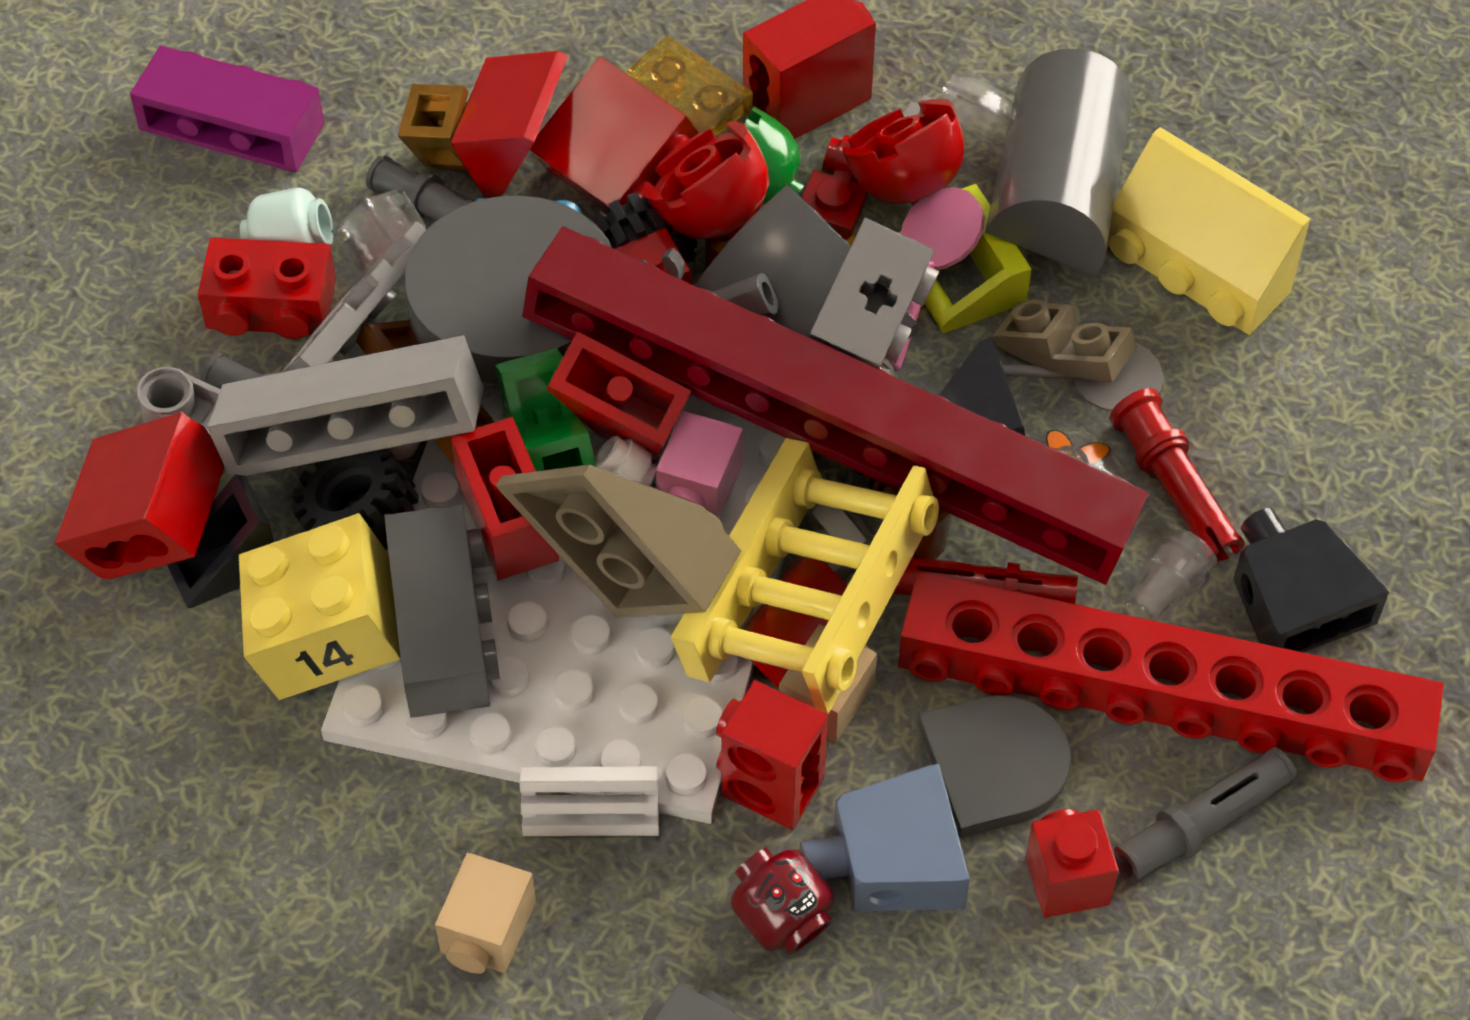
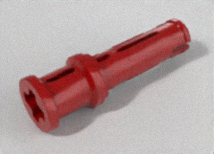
(1164, 453)

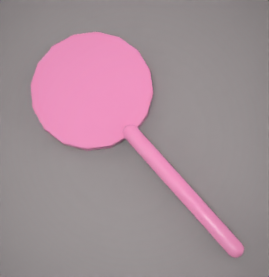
(948, 223)

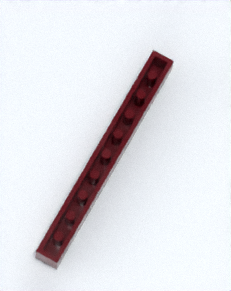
(835, 404)

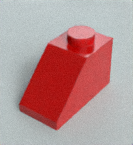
(617, 394)

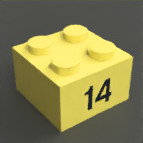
(318, 607)

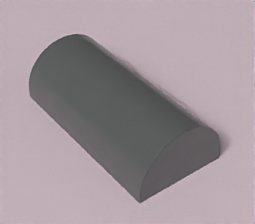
(1063, 158)

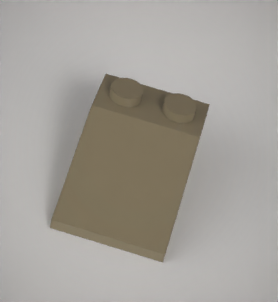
(625, 539)

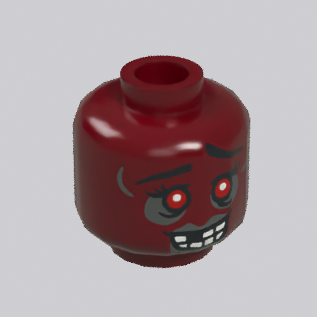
(782, 900)

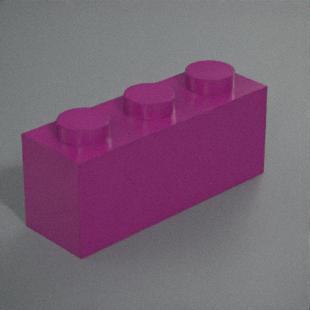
(228, 108)

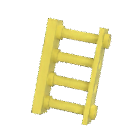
(770, 532)

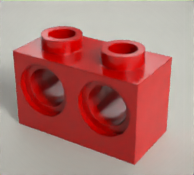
(772, 753)

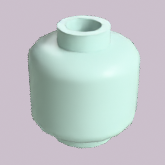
(288, 217)

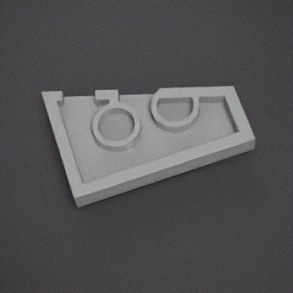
(364, 298)

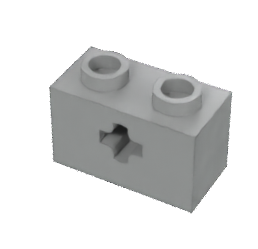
(883, 259)

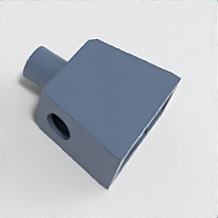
(895, 845)

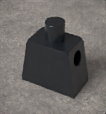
(1304, 584)

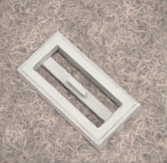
(590, 810)

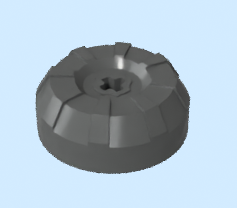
(474, 274)

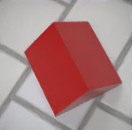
(505, 116)

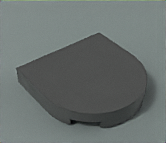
(997, 760)

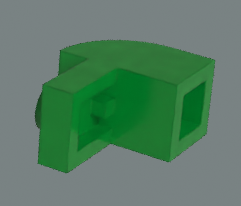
(547, 427)

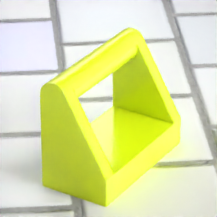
(1005, 275)

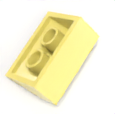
(1207, 232)

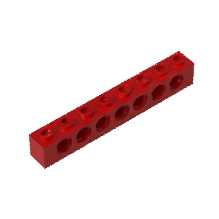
(1199, 662)

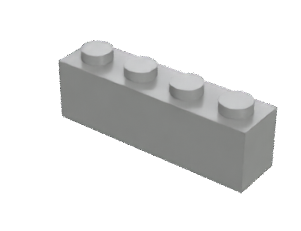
(347, 407)

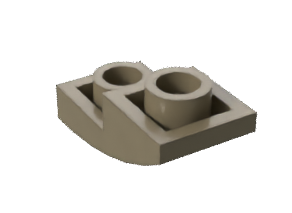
(1052, 340)

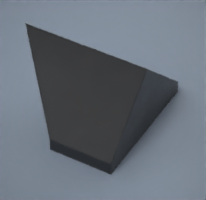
(232, 528)

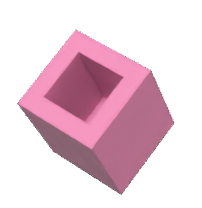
(701, 461)

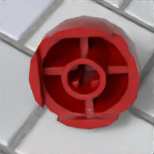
(908, 156)
(711, 183)

